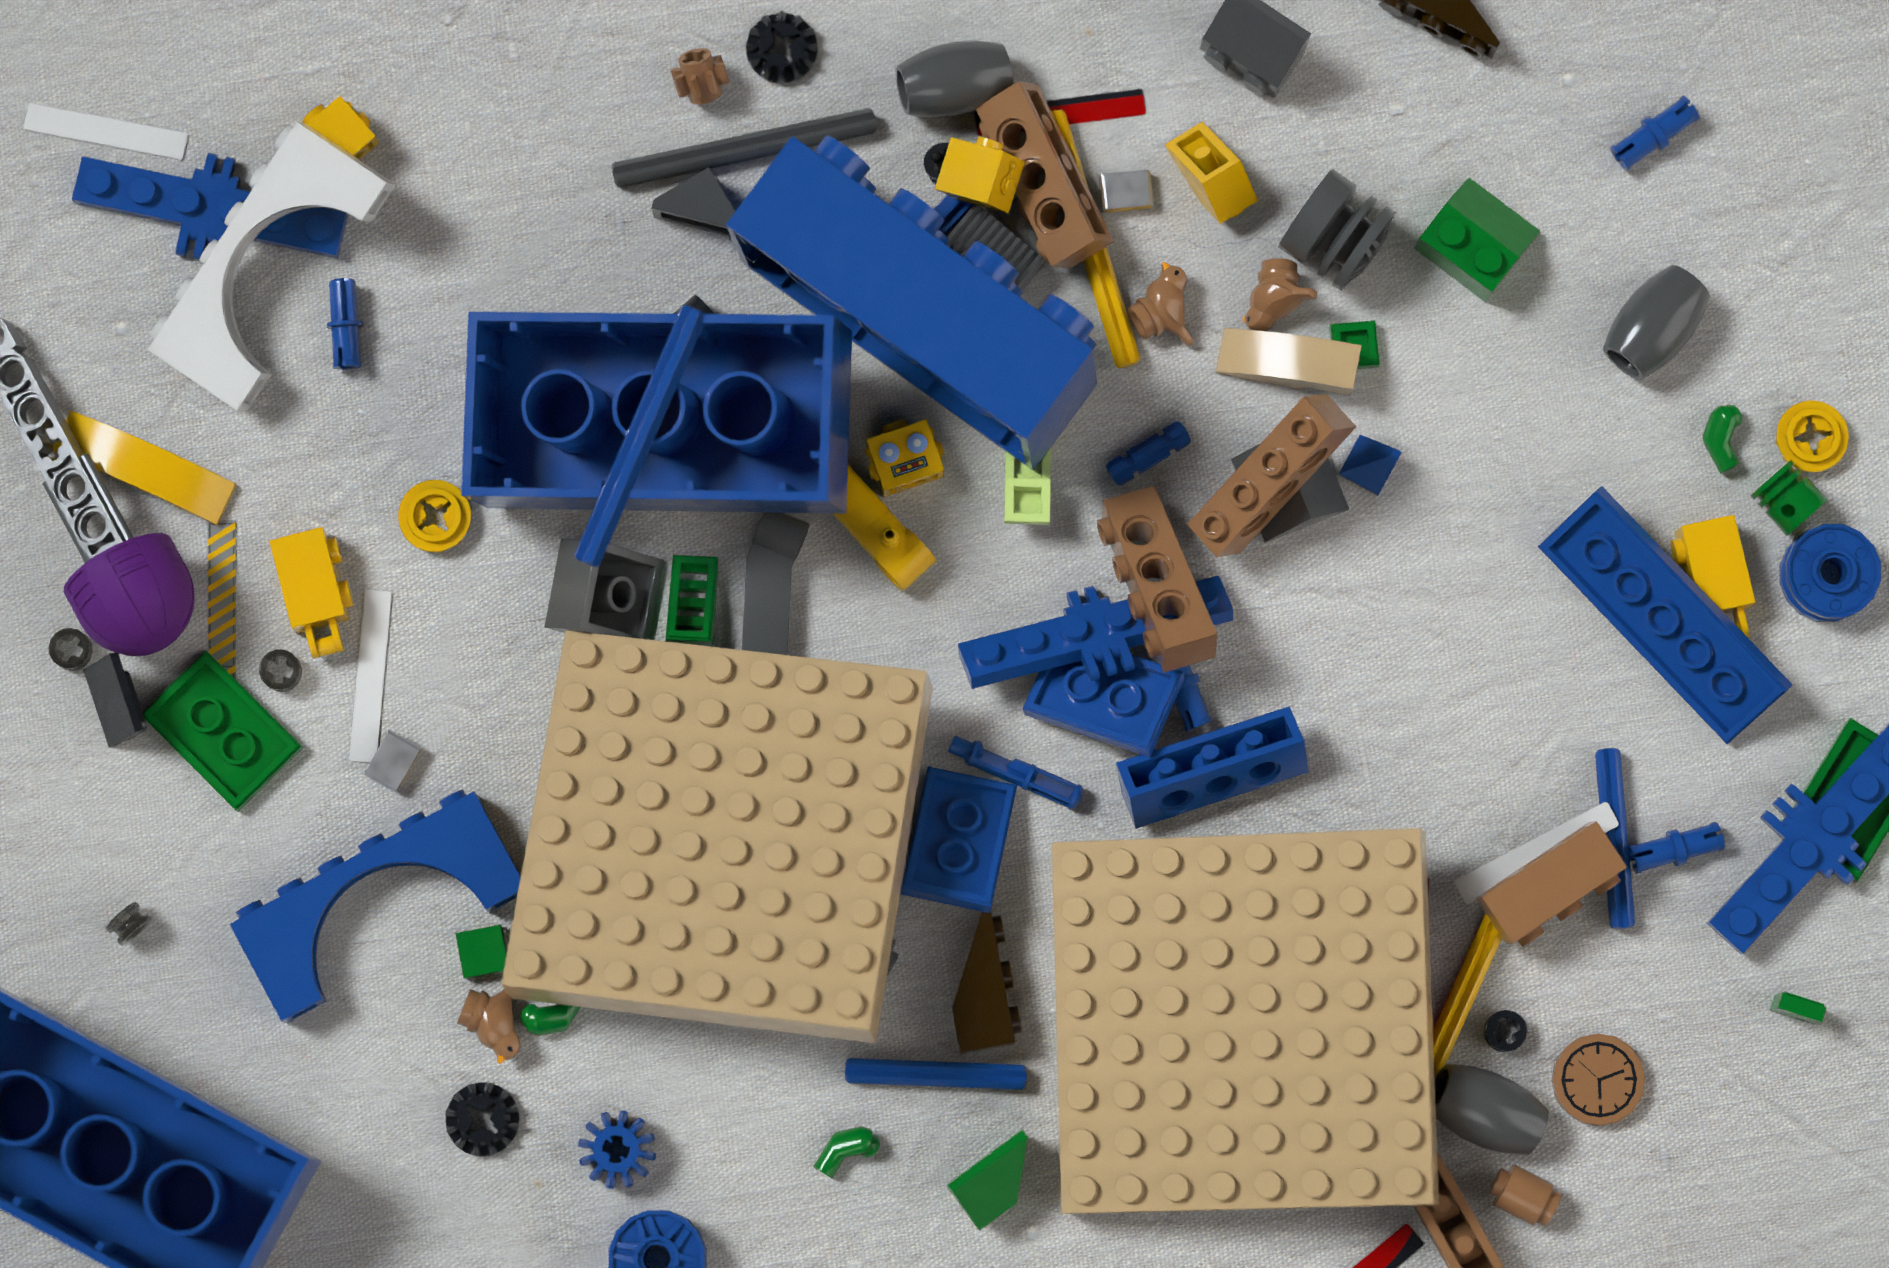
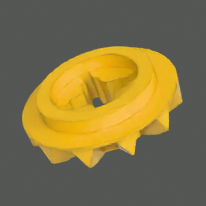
(1822, 419)
(438, 495)

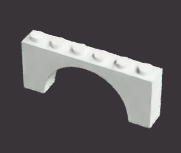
(202, 329)

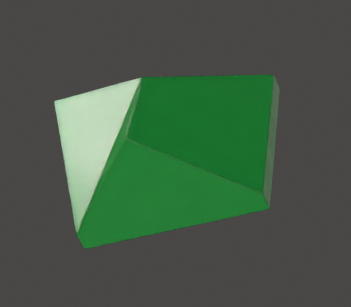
(991, 1183)

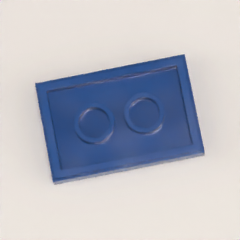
(1114, 709)
(958, 839)

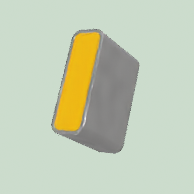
(1126, 191)
(392, 761)

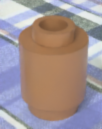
(1525, 1195)

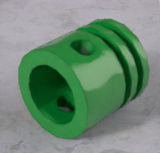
(1789, 498)

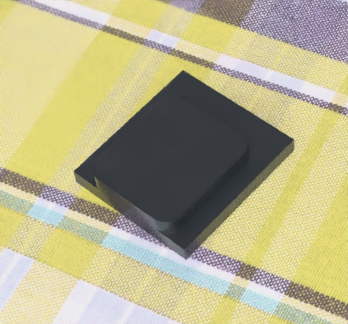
(115, 700)

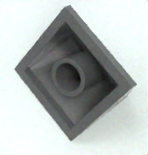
(1312, 503)

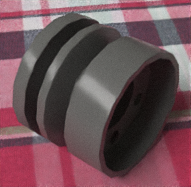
(1337, 230)

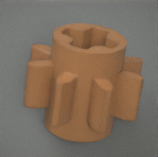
(700, 76)

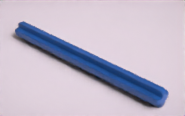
(639, 437)

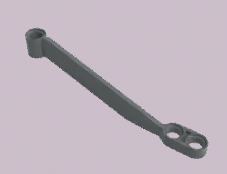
(769, 582)

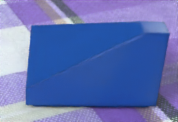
(1369, 464)

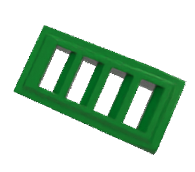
(693, 565)

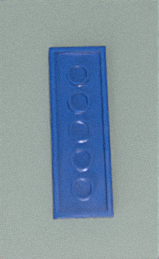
(1665, 615)

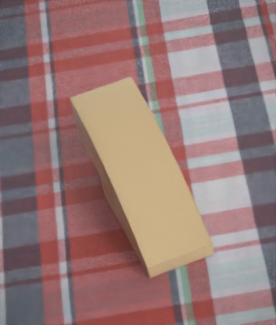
(1289, 360)

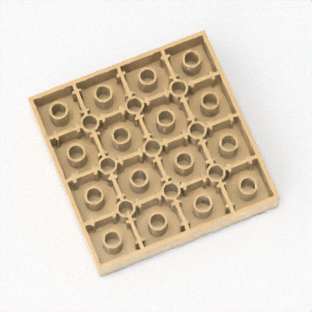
(719, 836)
(1244, 1022)

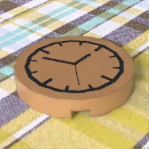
(1598, 1079)

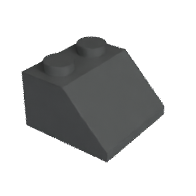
(1255, 44)
(604, 599)

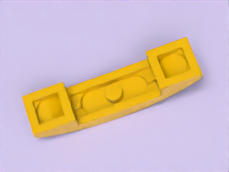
(151, 468)

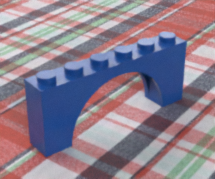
(286, 931)

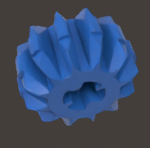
(605, 1159)

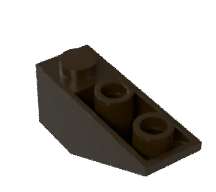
(1449, 17)
(981, 1001)

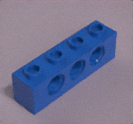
(1212, 767)

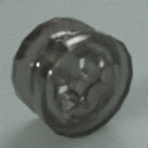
(73, 663)
(269, 679)
(128, 923)

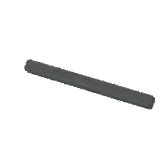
(741, 148)

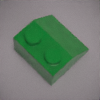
(1476, 239)

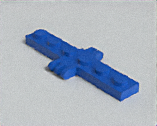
(201, 205)
(1086, 633)
(1813, 841)

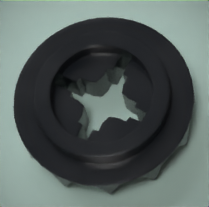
(775, 66)
(483, 1141)

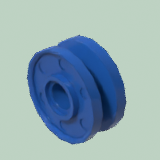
(1857, 567)
(657, 1228)

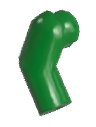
(1718, 435)
(547, 1018)
(846, 1144)

